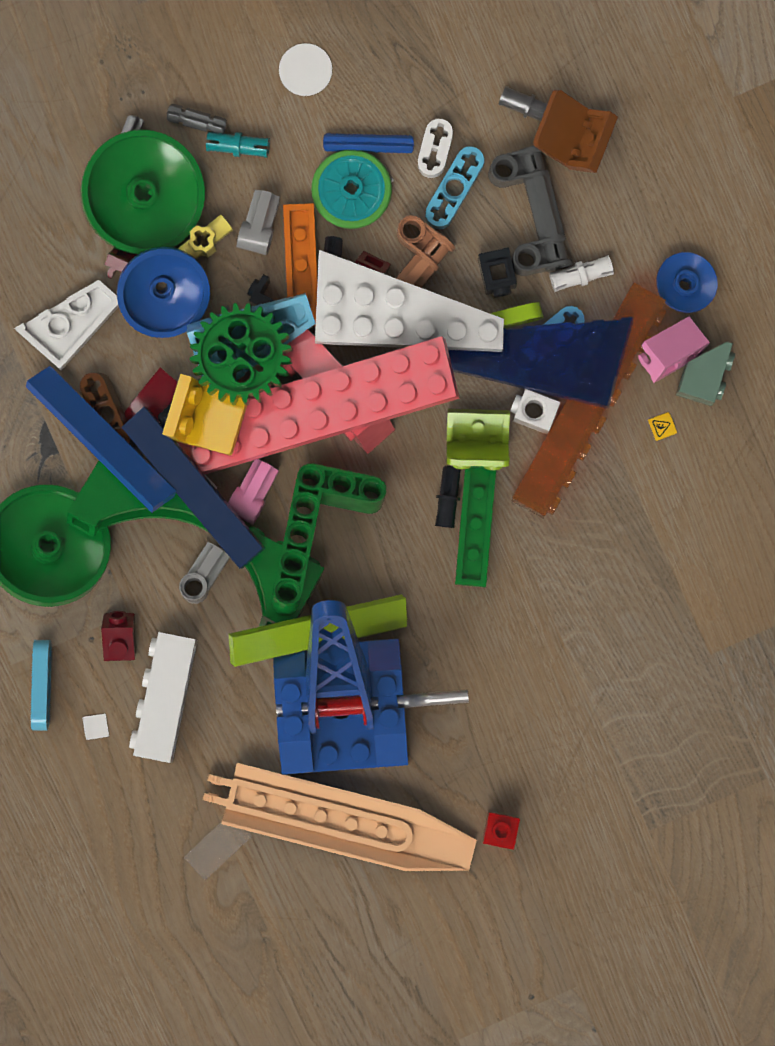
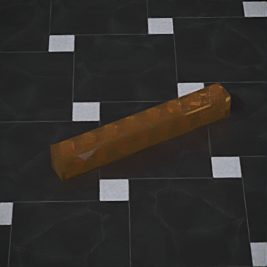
(578, 420)

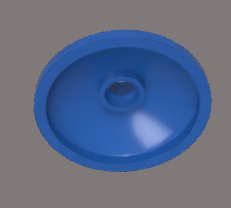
(168, 310)

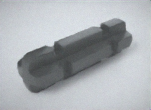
(196, 119)

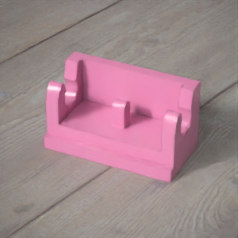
(672, 349)

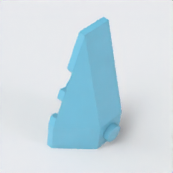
(291, 312)

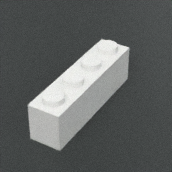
(164, 697)

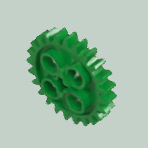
(223, 375)

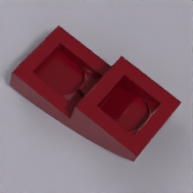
(155, 395)

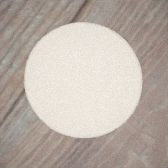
(305, 69)

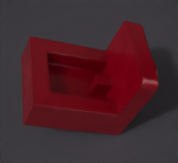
(118, 636)

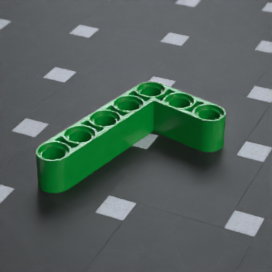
(305, 525)

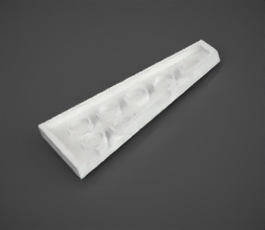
(381, 311)

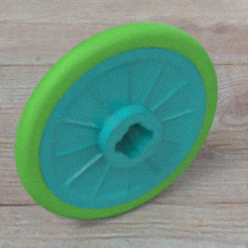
(368, 201)

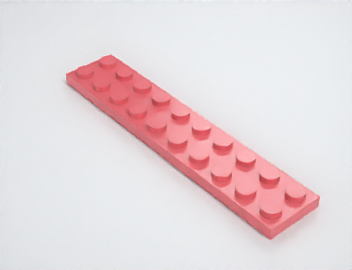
(338, 403)

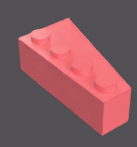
(313, 359)

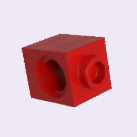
(501, 830)

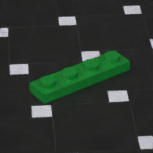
(475, 527)

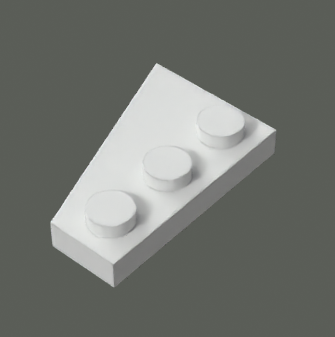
(69, 325)

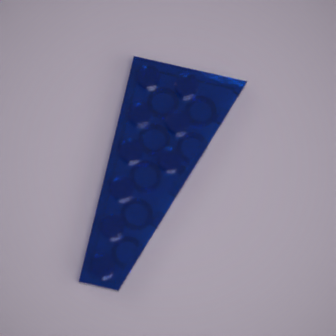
(555, 359)

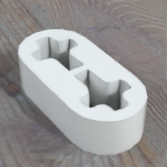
(442, 150)

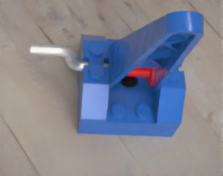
(371, 692)

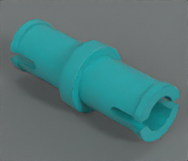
(237, 144)

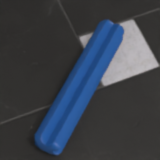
(369, 143)

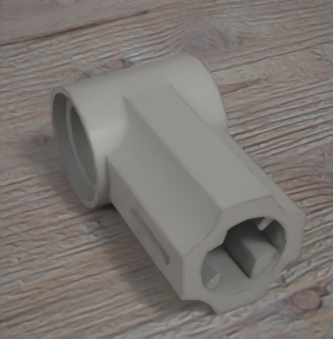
(257, 230)
(205, 570)

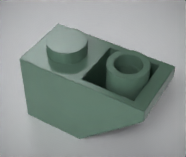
(703, 375)

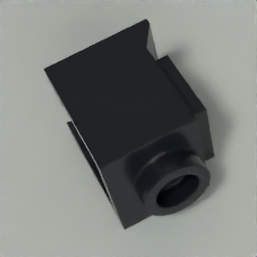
(498, 287)

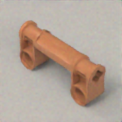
(422, 264)

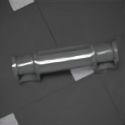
(549, 250)

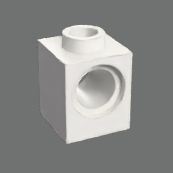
(548, 406)

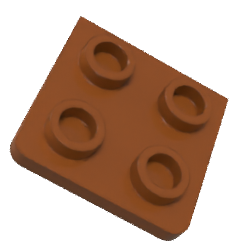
(574, 133)

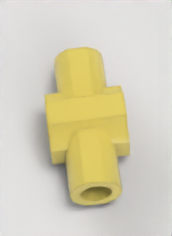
(215, 230)

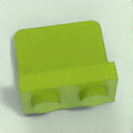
(478, 438)

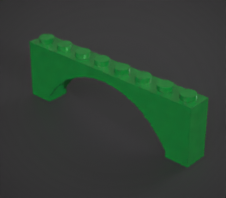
(108, 502)

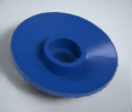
(694, 271)

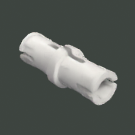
(581, 273)

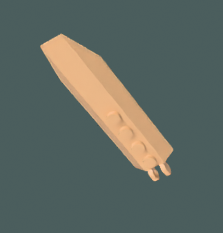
(341, 821)

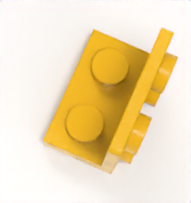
(202, 418)

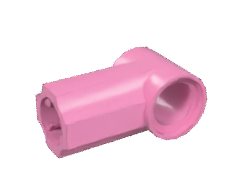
(250, 496)

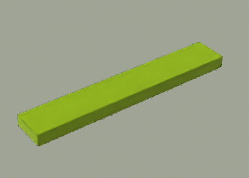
(293, 634)

